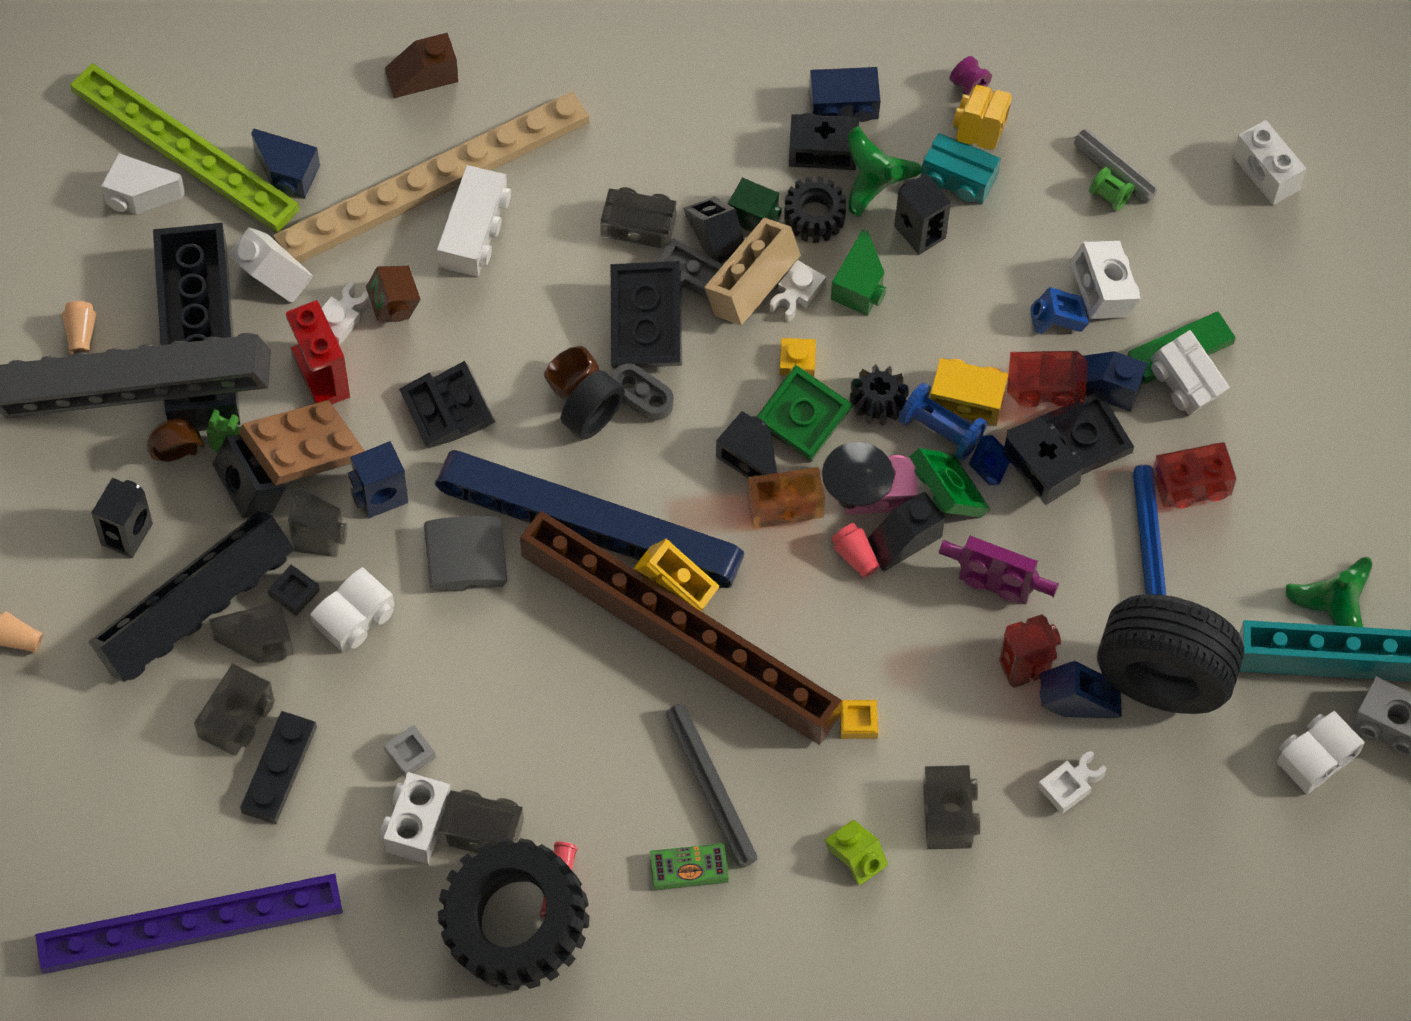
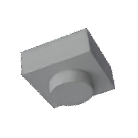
(409, 751)

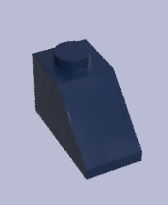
(286, 162)
(1116, 377)
(1079, 692)

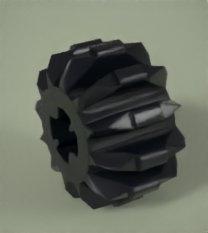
(866, 397)

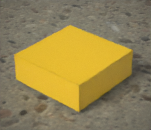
(859, 719)

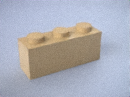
(752, 271)

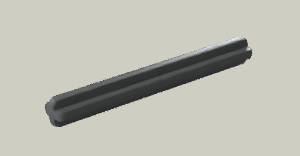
(711, 785)

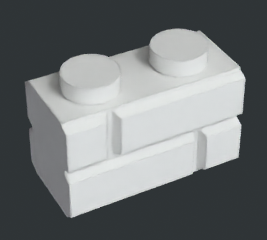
(1188, 373)

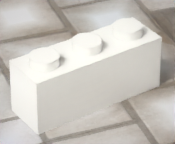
(473, 221)

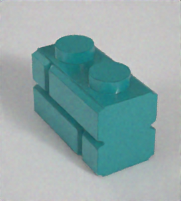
(961, 168)

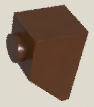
(423, 66)

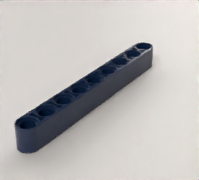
(591, 517)

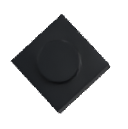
(293, 590)

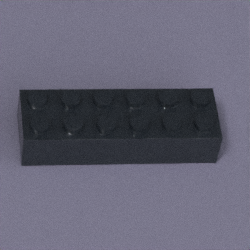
(194, 305)

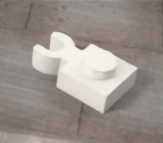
(797, 286)
(342, 314)
(1069, 785)

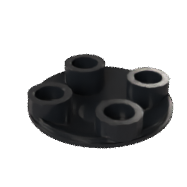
(857, 474)

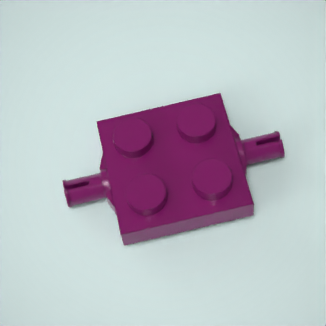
(998, 570)

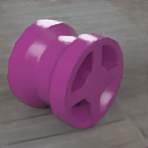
(968, 74)

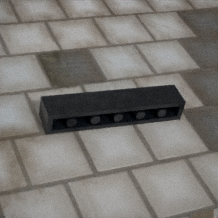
(192, 596)

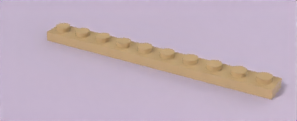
(432, 178)

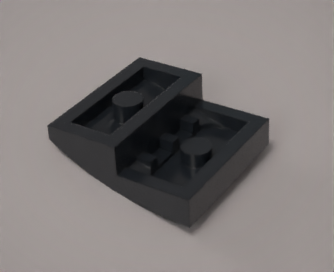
(447, 405)

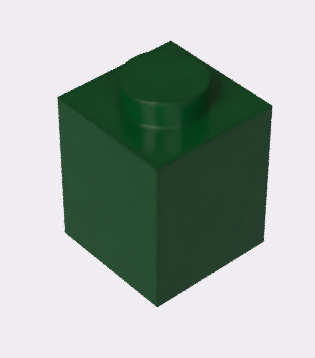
(754, 203)

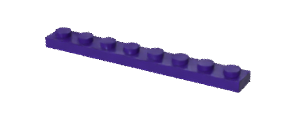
(188, 923)

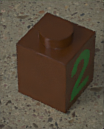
(393, 293)

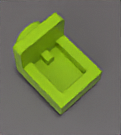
(858, 850)

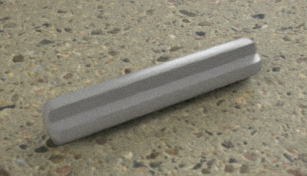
(1122, 170)

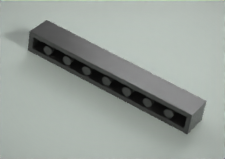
(134, 375)

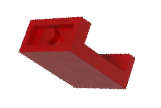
(318, 354)

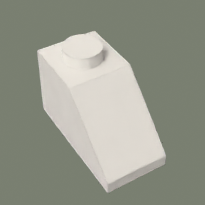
(140, 186)
(270, 264)

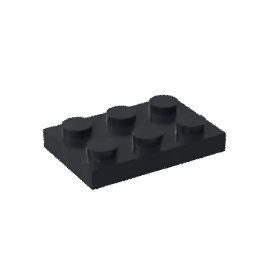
(646, 314)
(1090, 431)

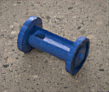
(942, 421)

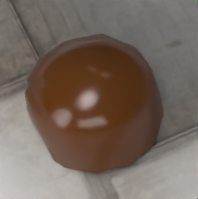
(569, 370)
(173, 440)

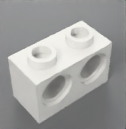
(421, 818)

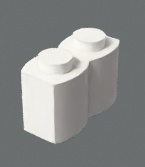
(353, 610)
(1319, 752)

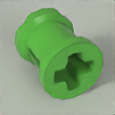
(1111, 189)

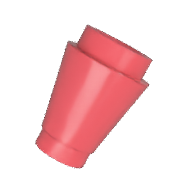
(855, 549)

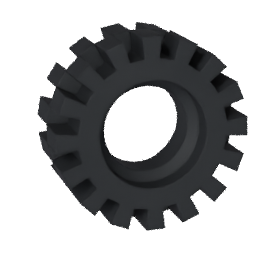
(820, 193)

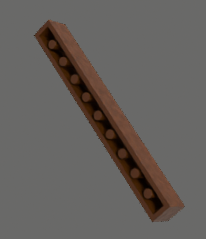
(680, 628)

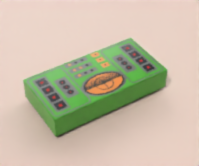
(689, 866)

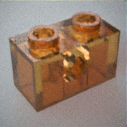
(785, 497)

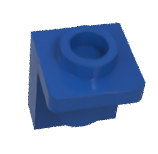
(1059, 309)

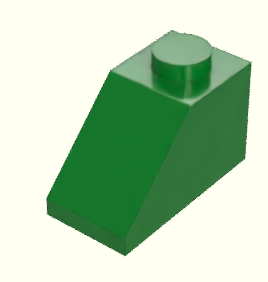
(860, 277)

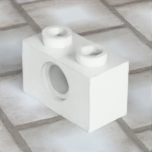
(1269, 162)
(1105, 279)

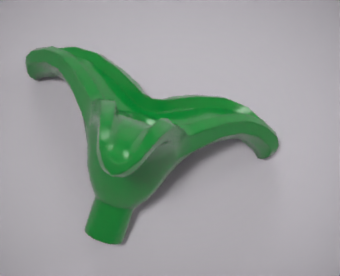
(875, 170)
(1336, 595)

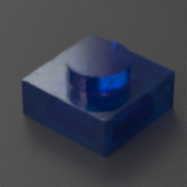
(989, 460)

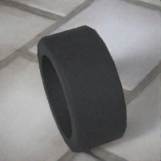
(592, 404)

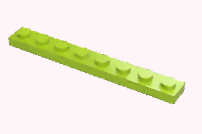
(185, 147)

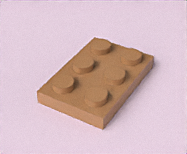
(300, 442)

